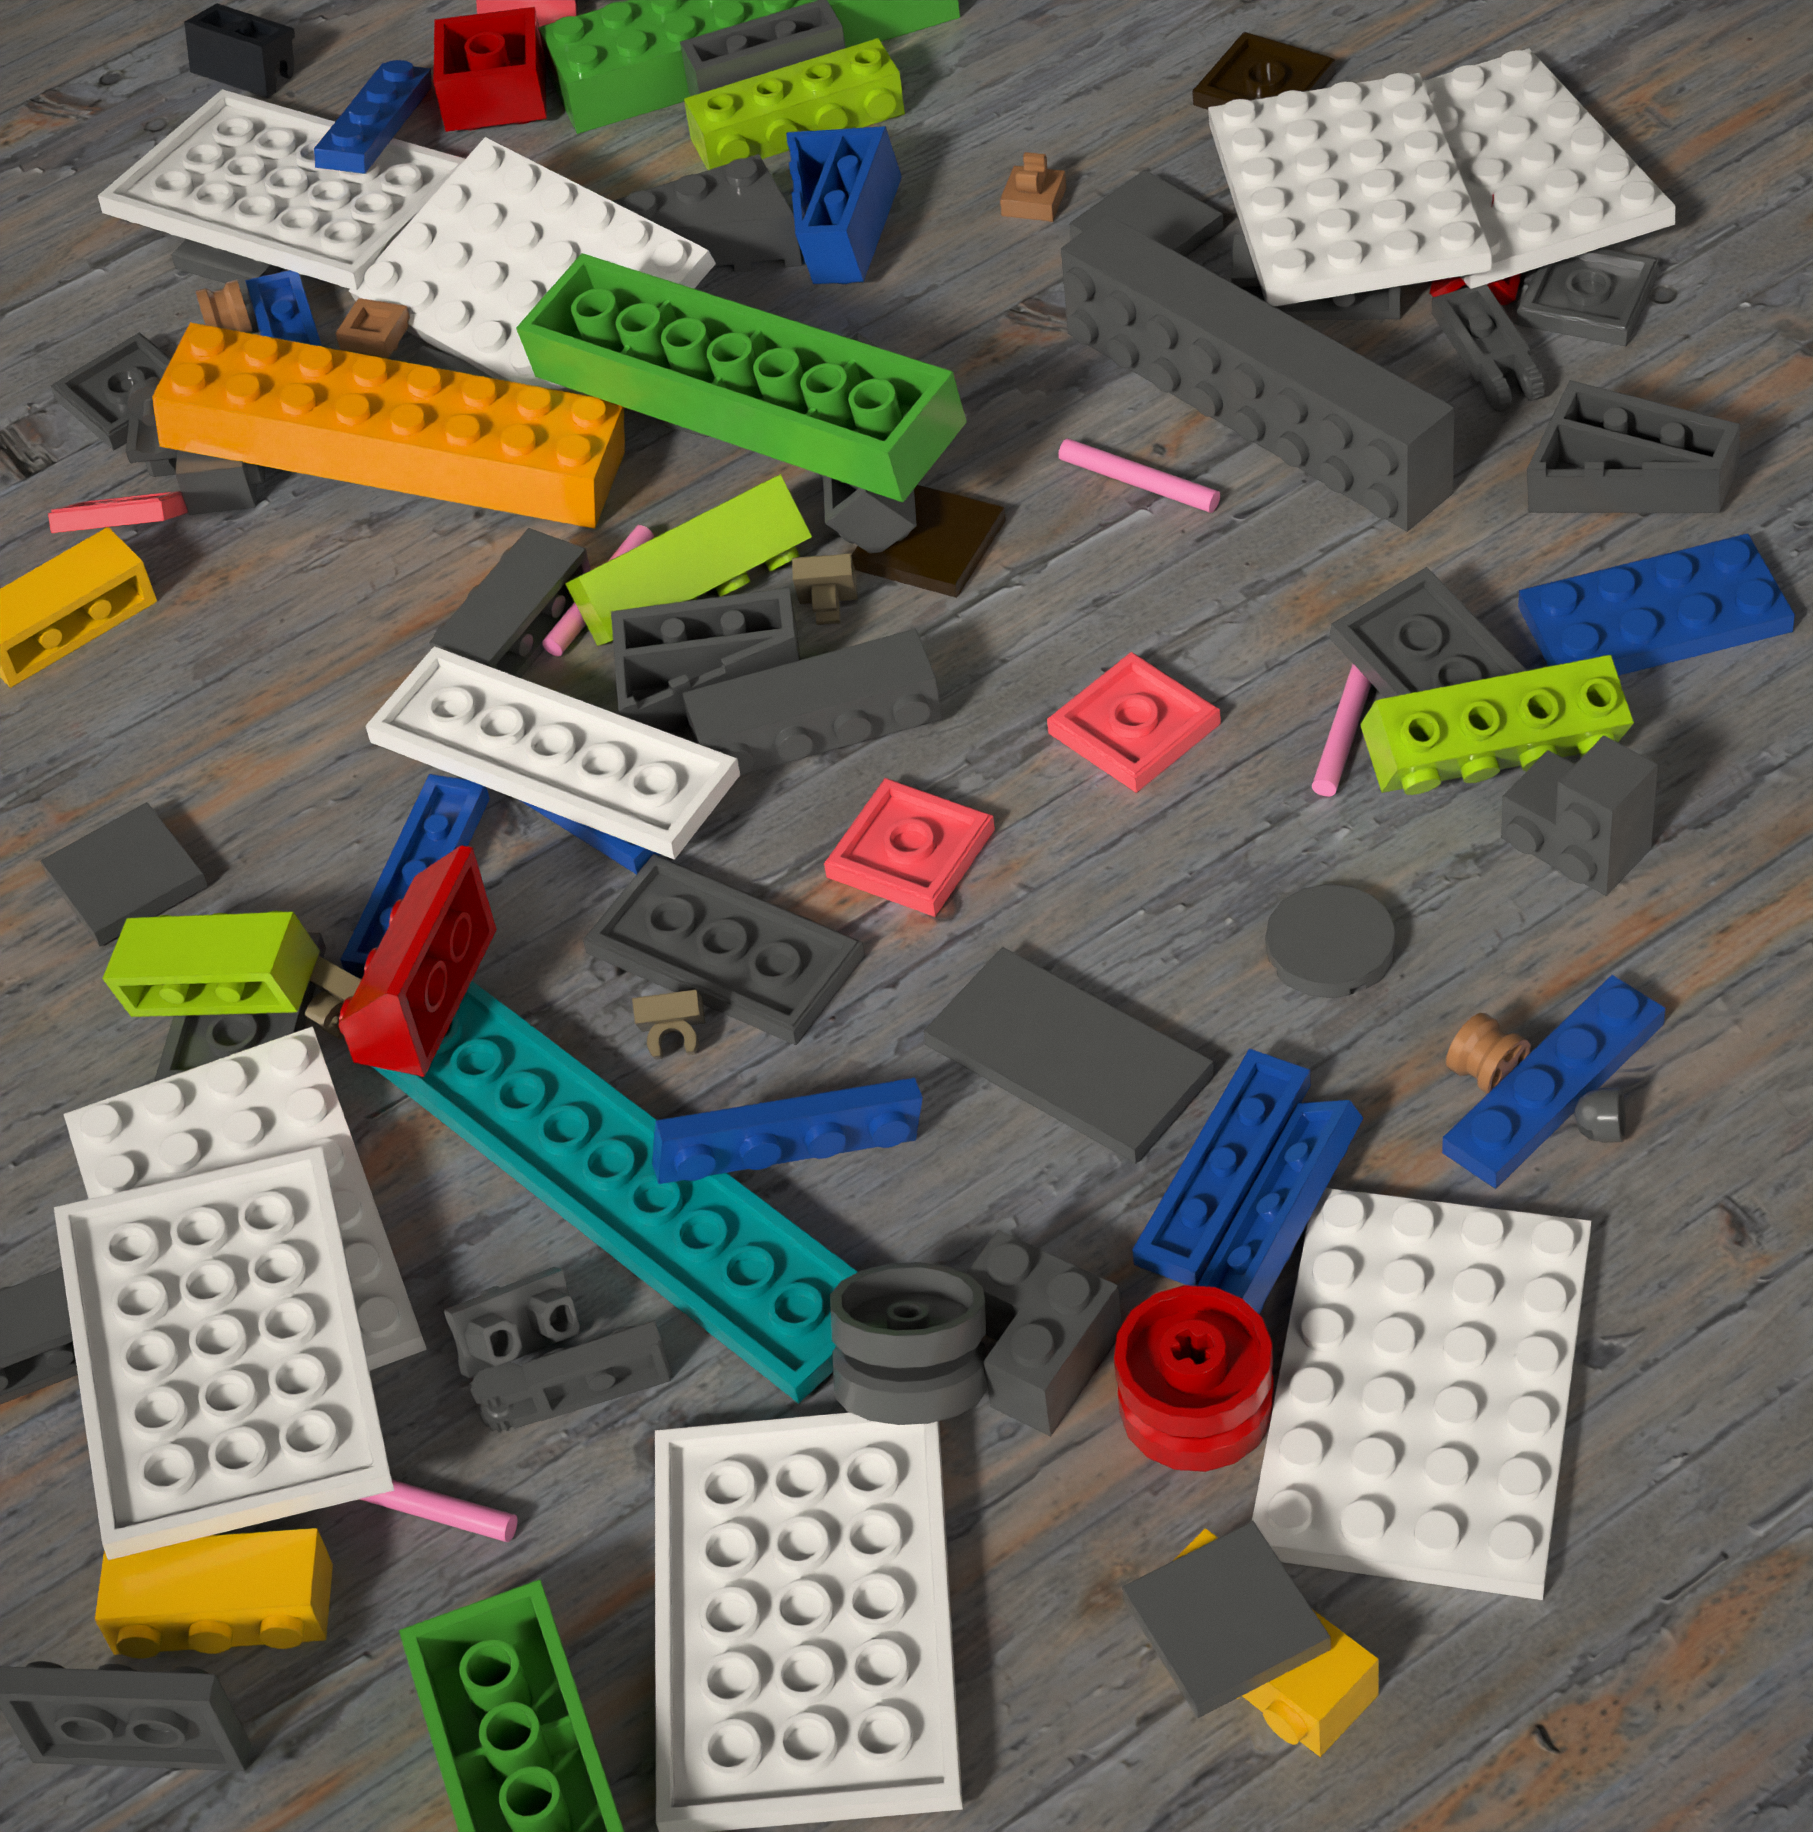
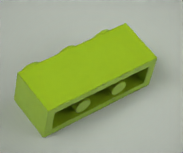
(211, 964)

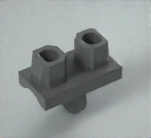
(142, 432)
(512, 1321)

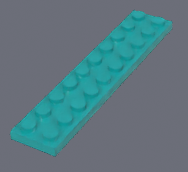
(589, 1158)

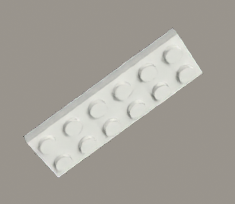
(554, 752)

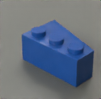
(841, 198)

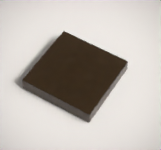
(1262, 69)
(942, 547)

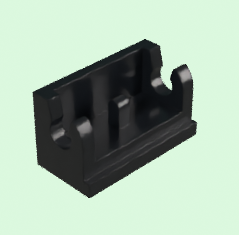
(239, 49)

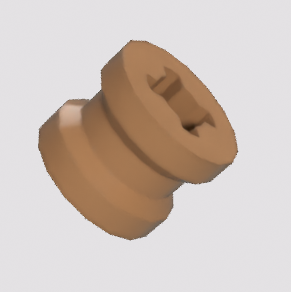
(224, 308)
(1485, 1051)

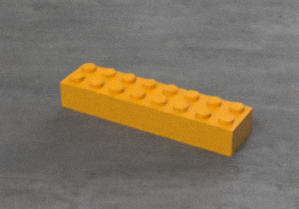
(390, 424)

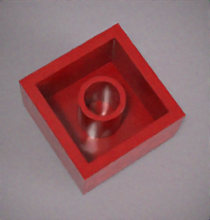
(489, 69)

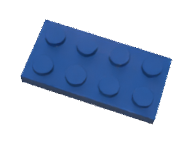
(1659, 607)

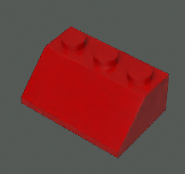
(420, 967)

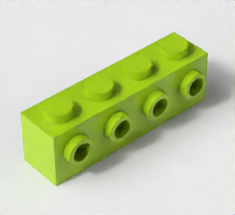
(822, 93)
(695, 557)
(1494, 724)

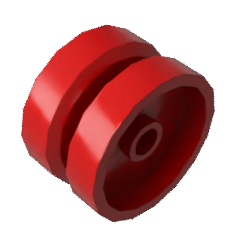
(1194, 1378)

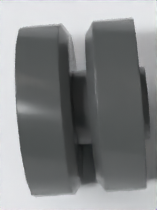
(908, 1343)

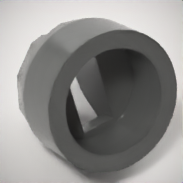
(1602, 1115)

